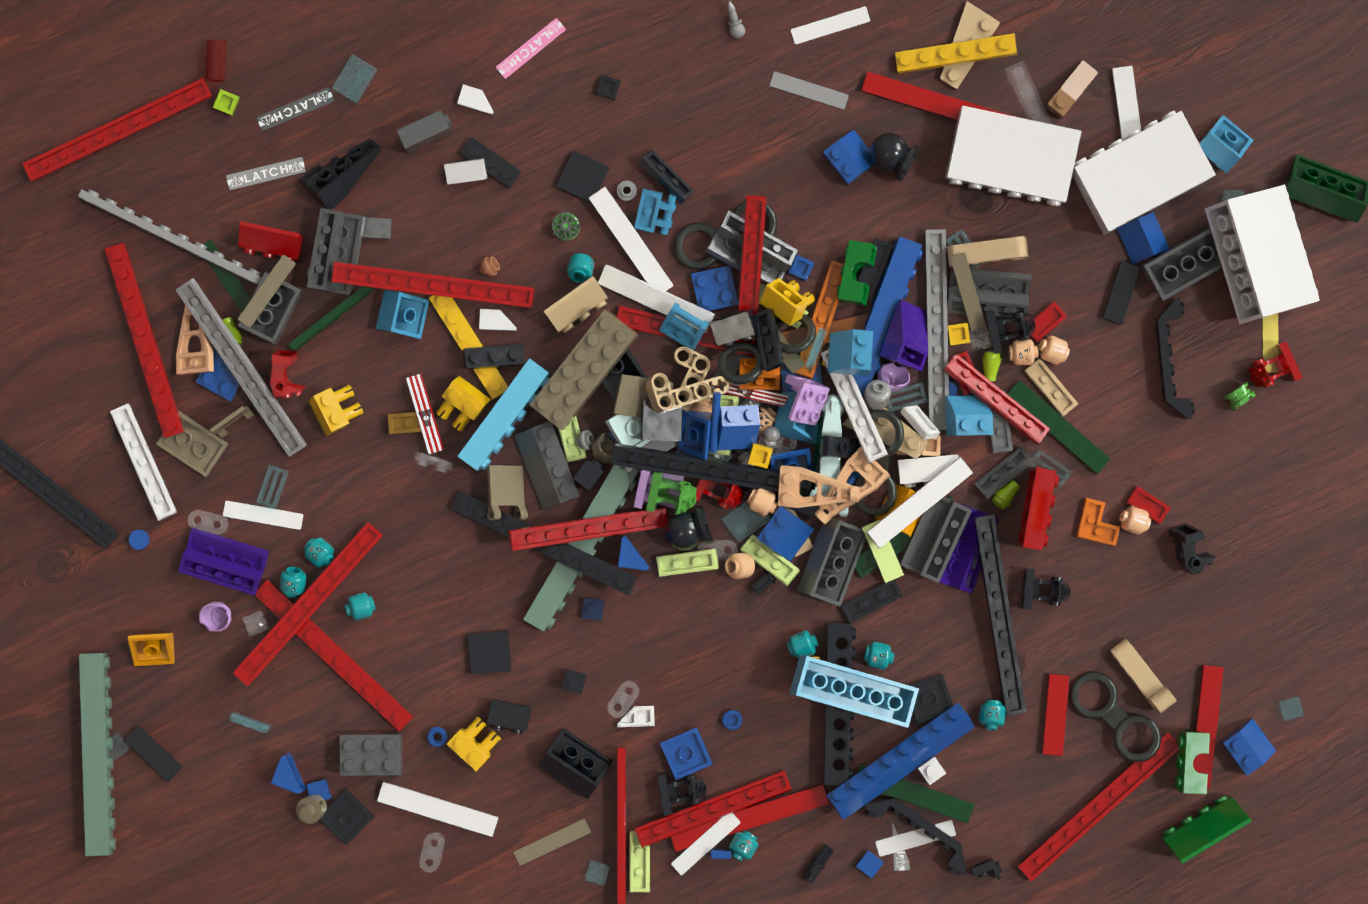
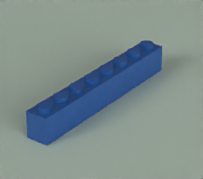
(889, 291)
(900, 761)

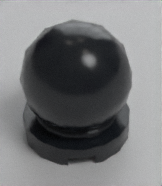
(891, 154)
(687, 529)

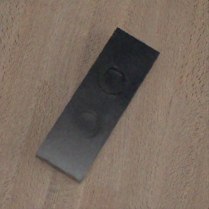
(872, 275)
(840, 446)

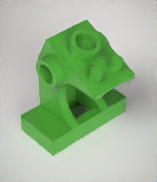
(659, 493)

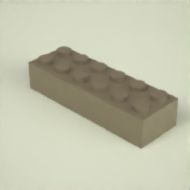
(584, 369)

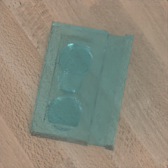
(355, 78)
(744, 521)

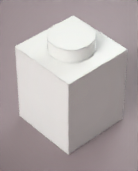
(931, 770)

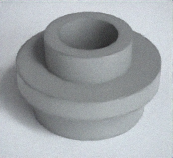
(626, 197)
(585, 440)

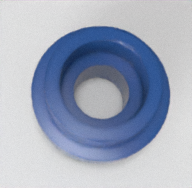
(430, 736)

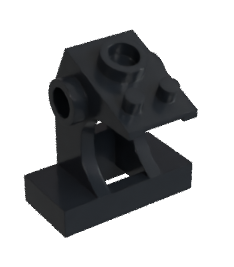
(1024, 323)
(1185, 538)
(1059, 590)
(668, 791)

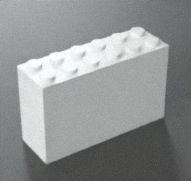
(1012, 156)
(1142, 171)
(1262, 254)

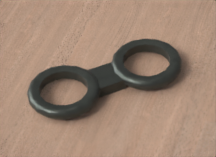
(711, 231)
(754, 349)
(884, 462)
(1115, 717)

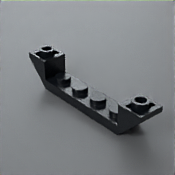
(1181, 406)
(955, 861)

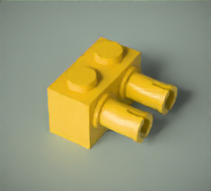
(786, 300)
(466, 399)
(329, 412)
(469, 749)

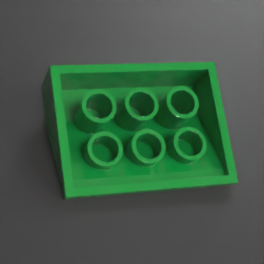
(1205, 828)

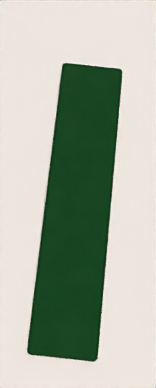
(229, 281)
(817, 448)

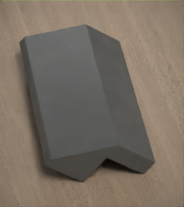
(336, 240)
(728, 245)
(995, 290)
(935, 538)

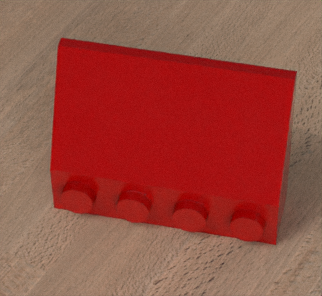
(1037, 508)

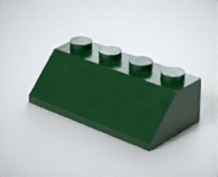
(1327, 188)

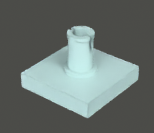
(626, 430)

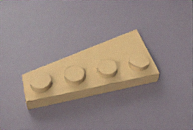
(972, 26)
(912, 445)

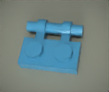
(648, 212)

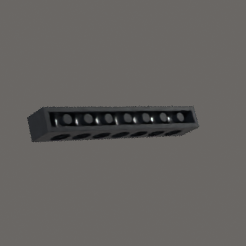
(831, 775)

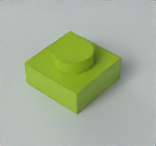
(226, 102)

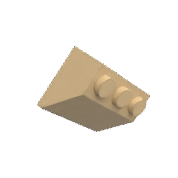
(576, 305)

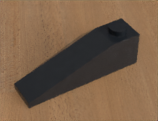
(335, 180)

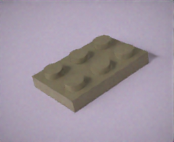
(195, 446)

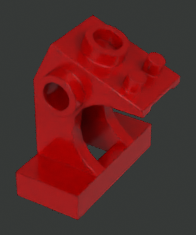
(281, 360)
(1284, 362)
(732, 496)

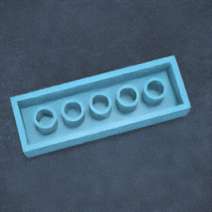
(504, 415)
(854, 691)

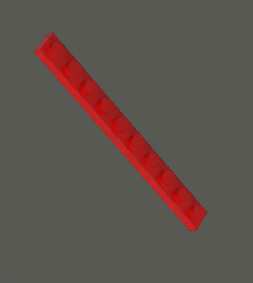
(117, 130)
(432, 284)
(144, 340)
(307, 604)
(338, 659)
(1096, 809)

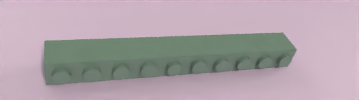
(562, 577)
(95, 754)

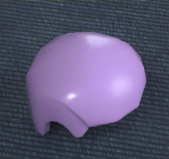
(894, 376)
(215, 616)

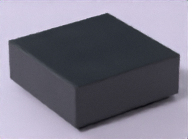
(608, 87)

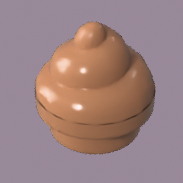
(489, 266)

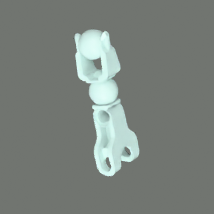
(830, 466)

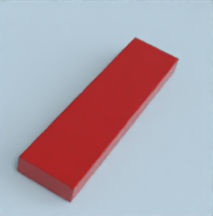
(1055, 714)

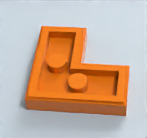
(1092, 528)

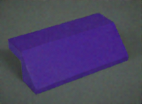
(223, 561)
(964, 562)

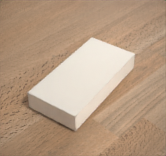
(465, 171)
(920, 422)

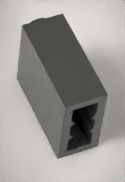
(425, 131)

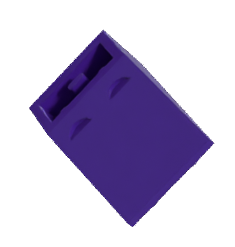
(907, 337)

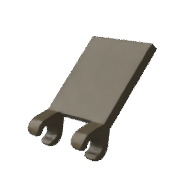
(630, 393)
(221, 426)
(506, 489)

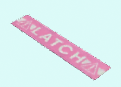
(530, 48)

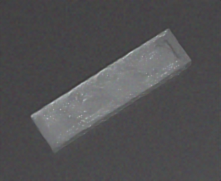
(1027, 93)

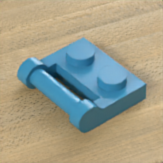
(682, 331)

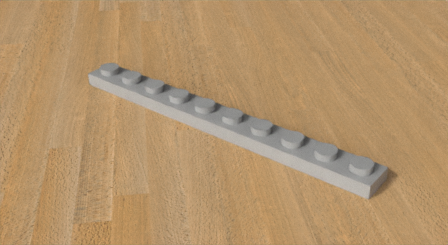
(164, 232)
(937, 325)
(241, 367)

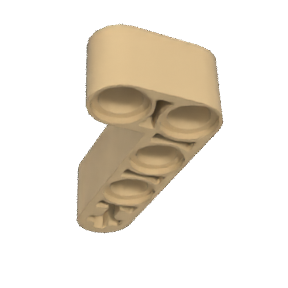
(992, 250)
(692, 371)
(689, 392)
(1142, 676)

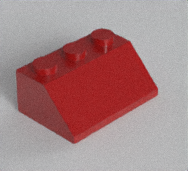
(269, 241)

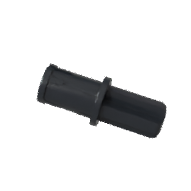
(763, 583)
(818, 863)

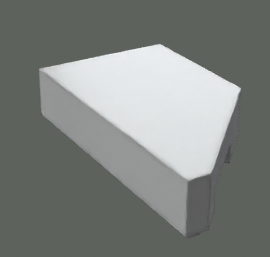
(474, 99)
(495, 320)
(638, 717)

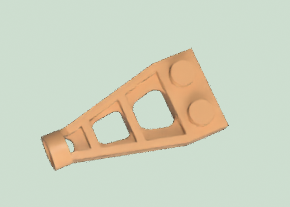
(193, 362)
(873, 474)
(790, 495)

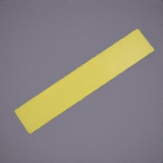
(1270, 340)

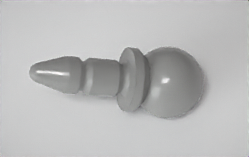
(736, 30)
(771, 436)

